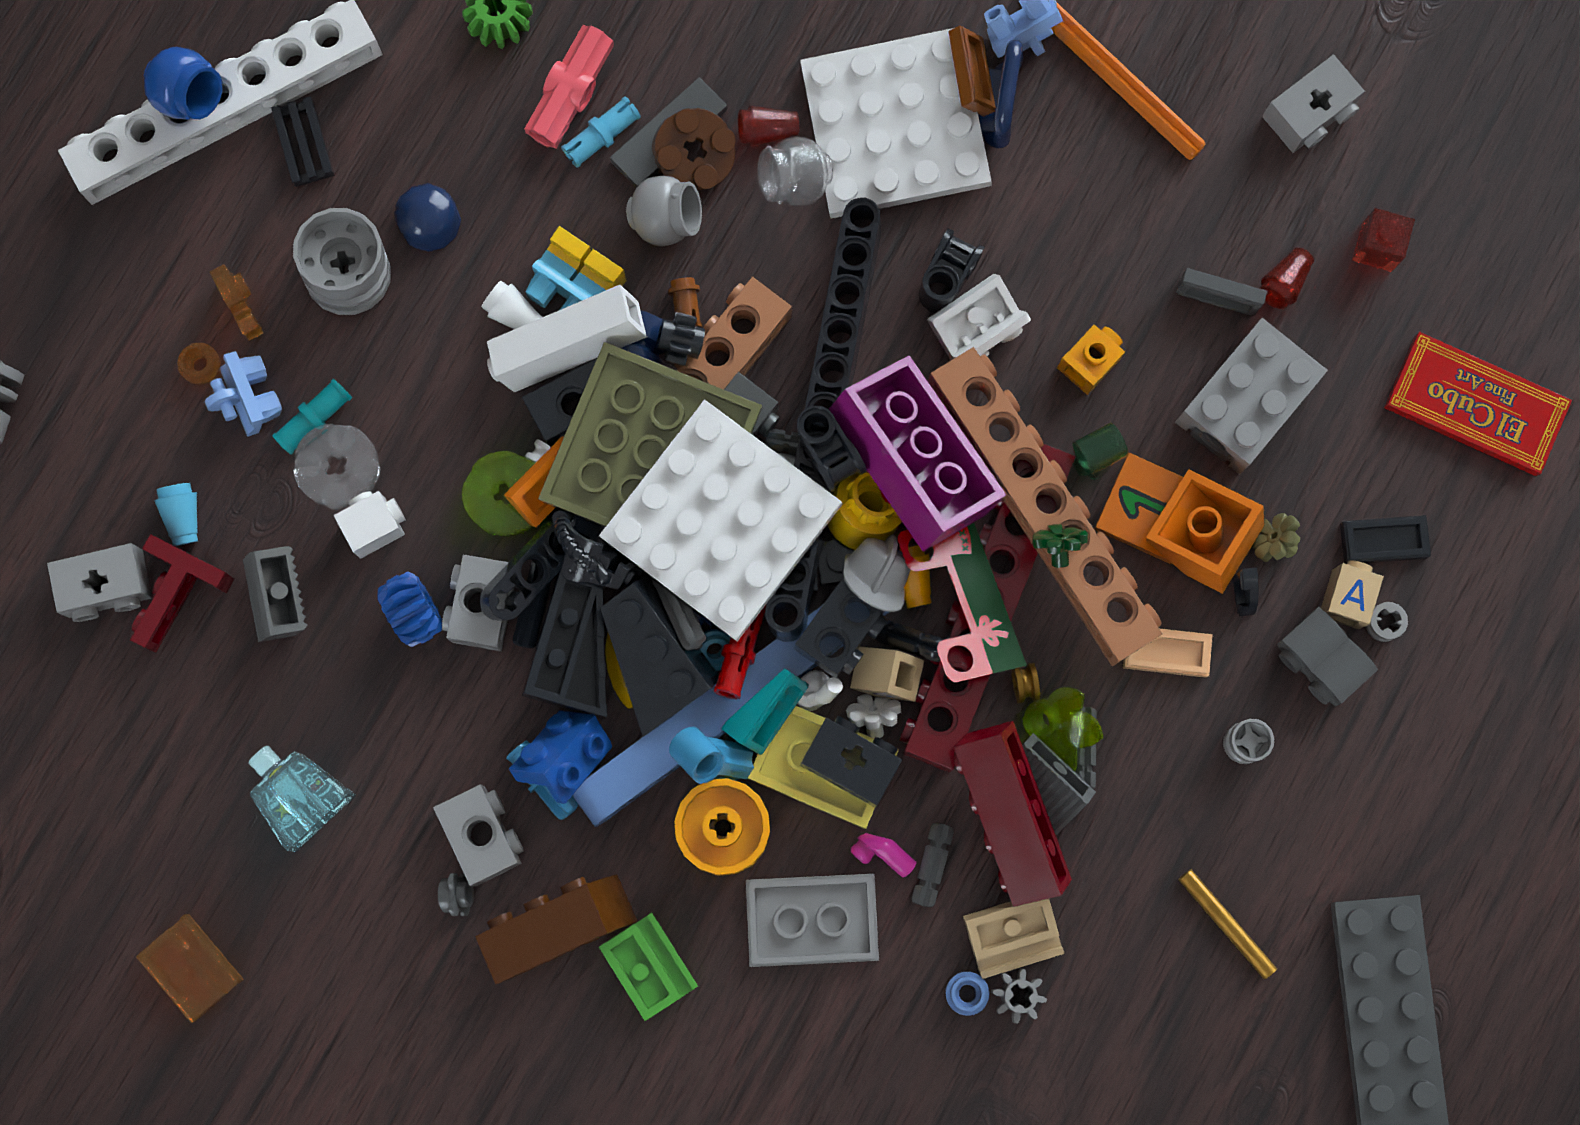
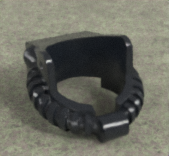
(591, 558)

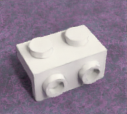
(979, 319)

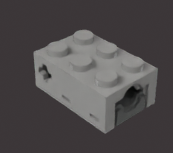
(1251, 396)

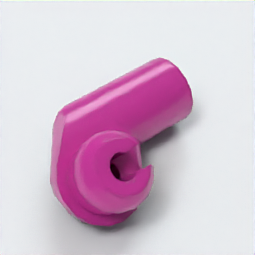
(886, 849)

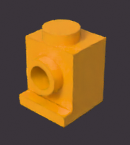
(1086, 370)

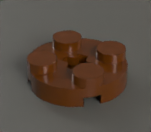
(715, 139)

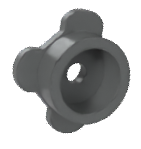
(455, 895)

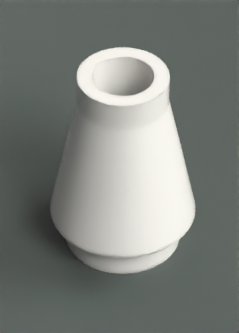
(509, 306)

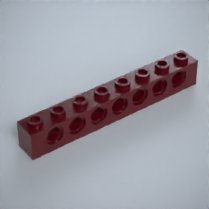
(920, 739)

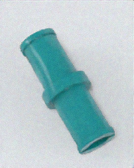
(312, 415)

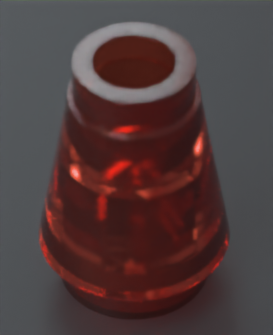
(766, 125)
(1287, 278)

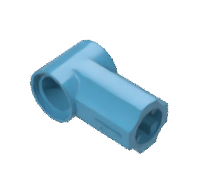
(710, 757)

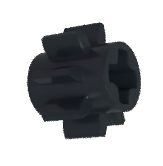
(680, 338)

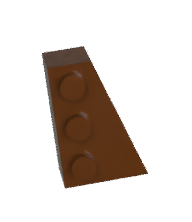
(554, 926)

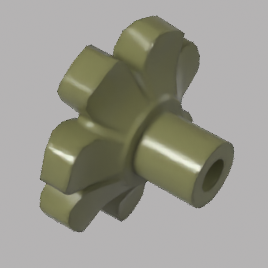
(1277, 538)

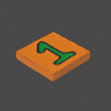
(1137, 502)

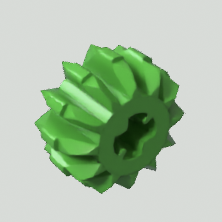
(497, 27)

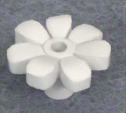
(874, 713)

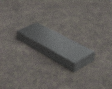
(636, 157)

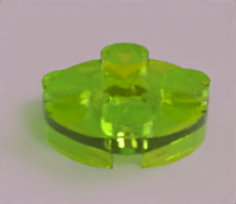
(484, 483)

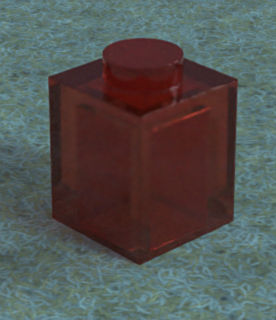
(1383, 239)

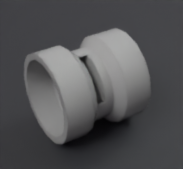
(1256, 738)

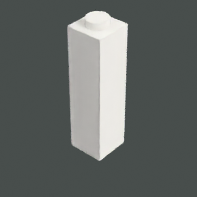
(565, 339)

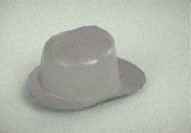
(877, 573)

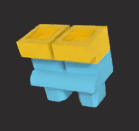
(571, 271)

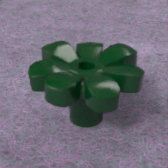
(1060, 542)

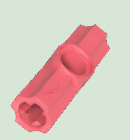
(569, 86)

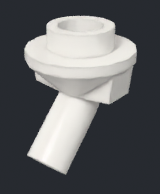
(820, 690)

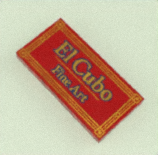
(1478, 404)

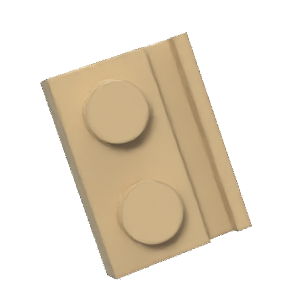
(1012, 936)

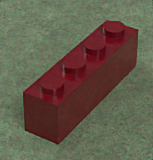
(1012, 814)

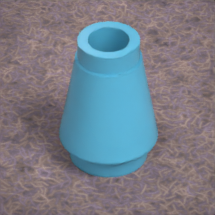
(179, 512)

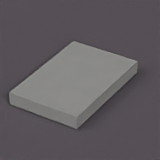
(812, 920)

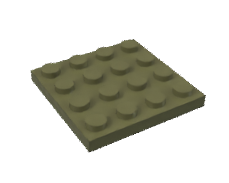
(623, 428)

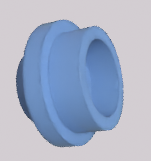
(981, 993)

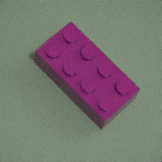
(916, 453)

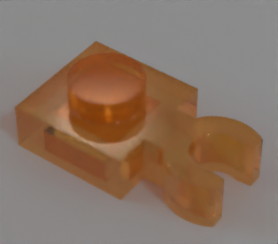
(234, 292)

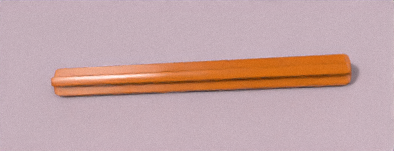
(1128, 86)

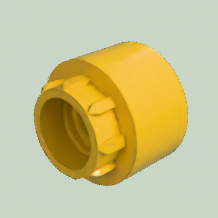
(853, 520)

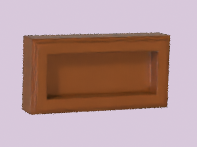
(972, 71)

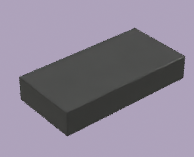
(1221, 292)

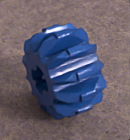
(409, 609)

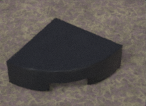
(1246, 591)

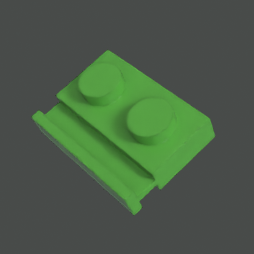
(648, 966)

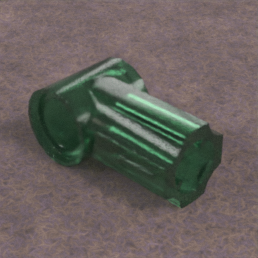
(1099, 451)

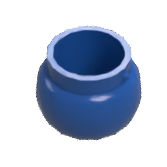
(182, 84)

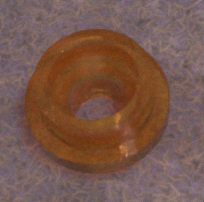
(190, 355)

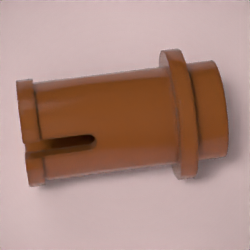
(685, 297)

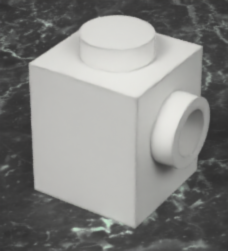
(370, 522)

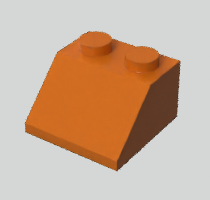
(1206, 530)

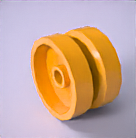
(715, 802)

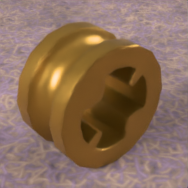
(1026, 683)

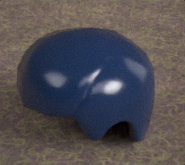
(427, 217)

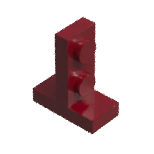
(172, 590)

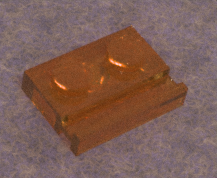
(189, 968)

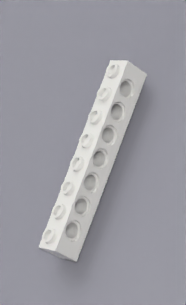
(243, 106)

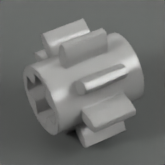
(1031, 996)

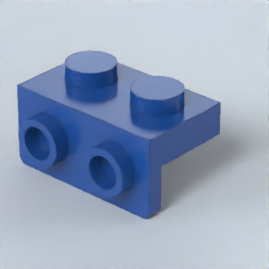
(563, 754)

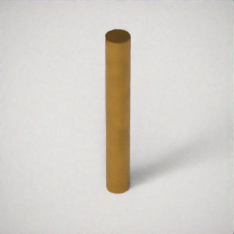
(1227, 924)

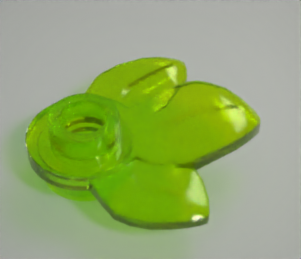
(1068, 724)

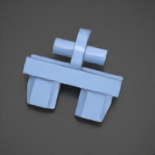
(1027, 25)
(238, 377)

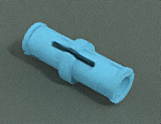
(601, 132)

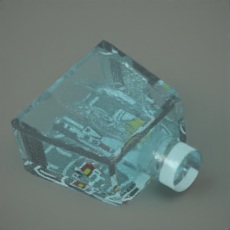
(295, 796)

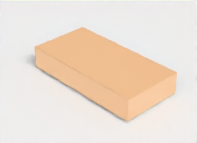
(1174, 654)

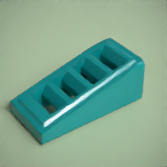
(766, 712)

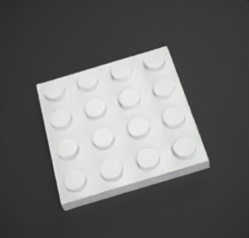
(894, 123)
(721, 520)

